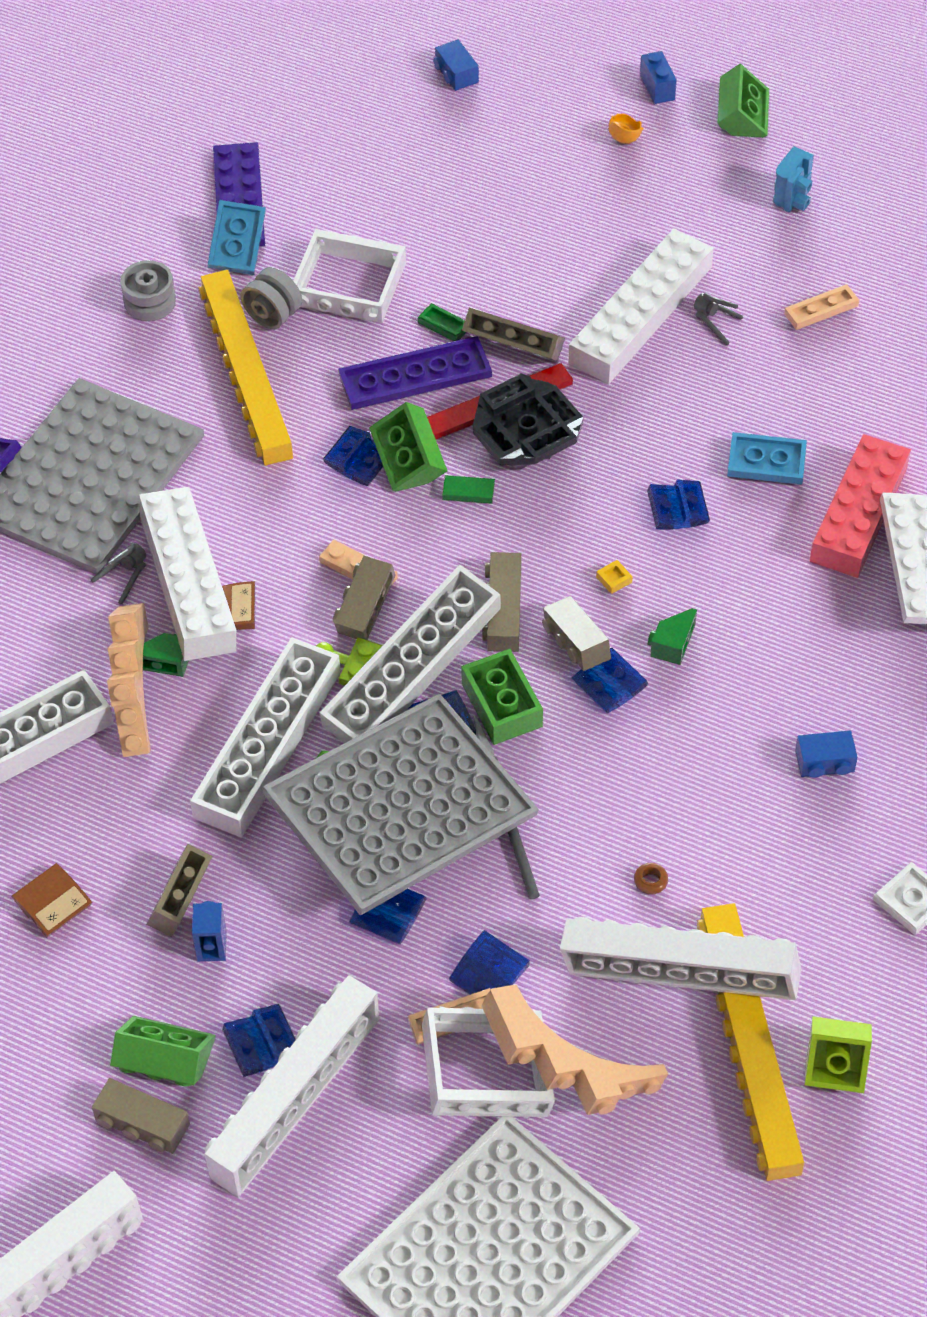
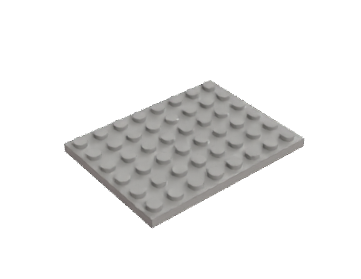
(83, 473)
(399, 803)

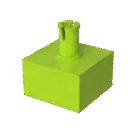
(838, 1054)

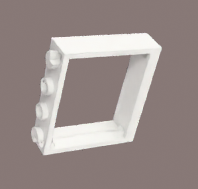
(356, 249)
(476, 1102)

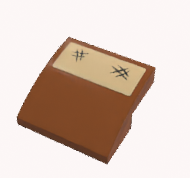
(241, 603)
(52, 899)

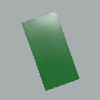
(442, 322)
(468, 489)

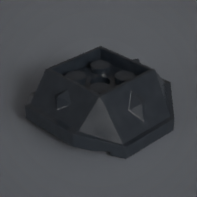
(525, 421)

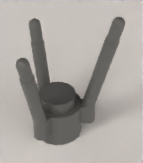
(709, 305)
(130, 558)

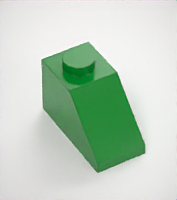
(673, 636)
(164, 656)

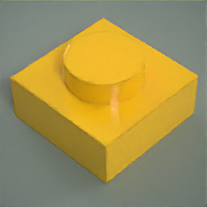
(614, 576)

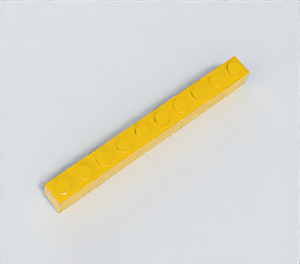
(245, 368)
(757, 1066)

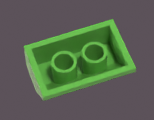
(743, 104)
(408, 448)
(161, 1050)

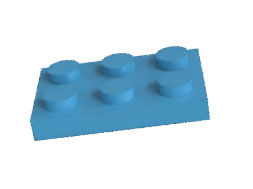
(236, 237)
(767, 458)

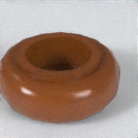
(651, 888)

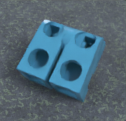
(794, 180)

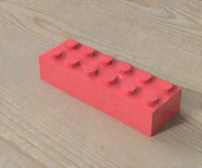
(856, 509)

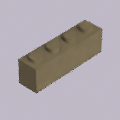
(513, 334)
(505, 578)

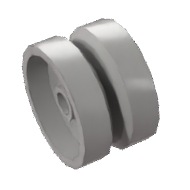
(148, 290)
(271, 298)

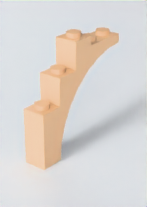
(125, 684)
(561, 1064)

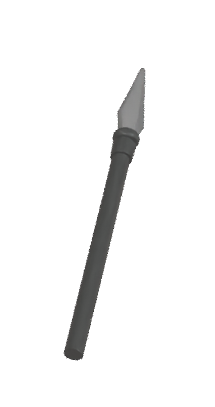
(514, 835)

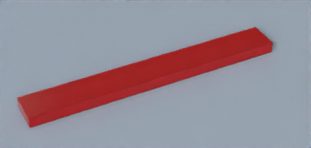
(463, 414)

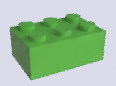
(502, 696)

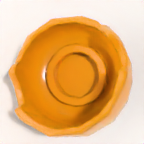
(624, 128)

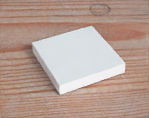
(906, 898)

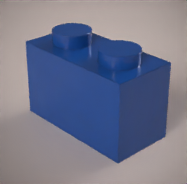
(456, 65)
(658, 77)
(826, 754)
(209, 931)

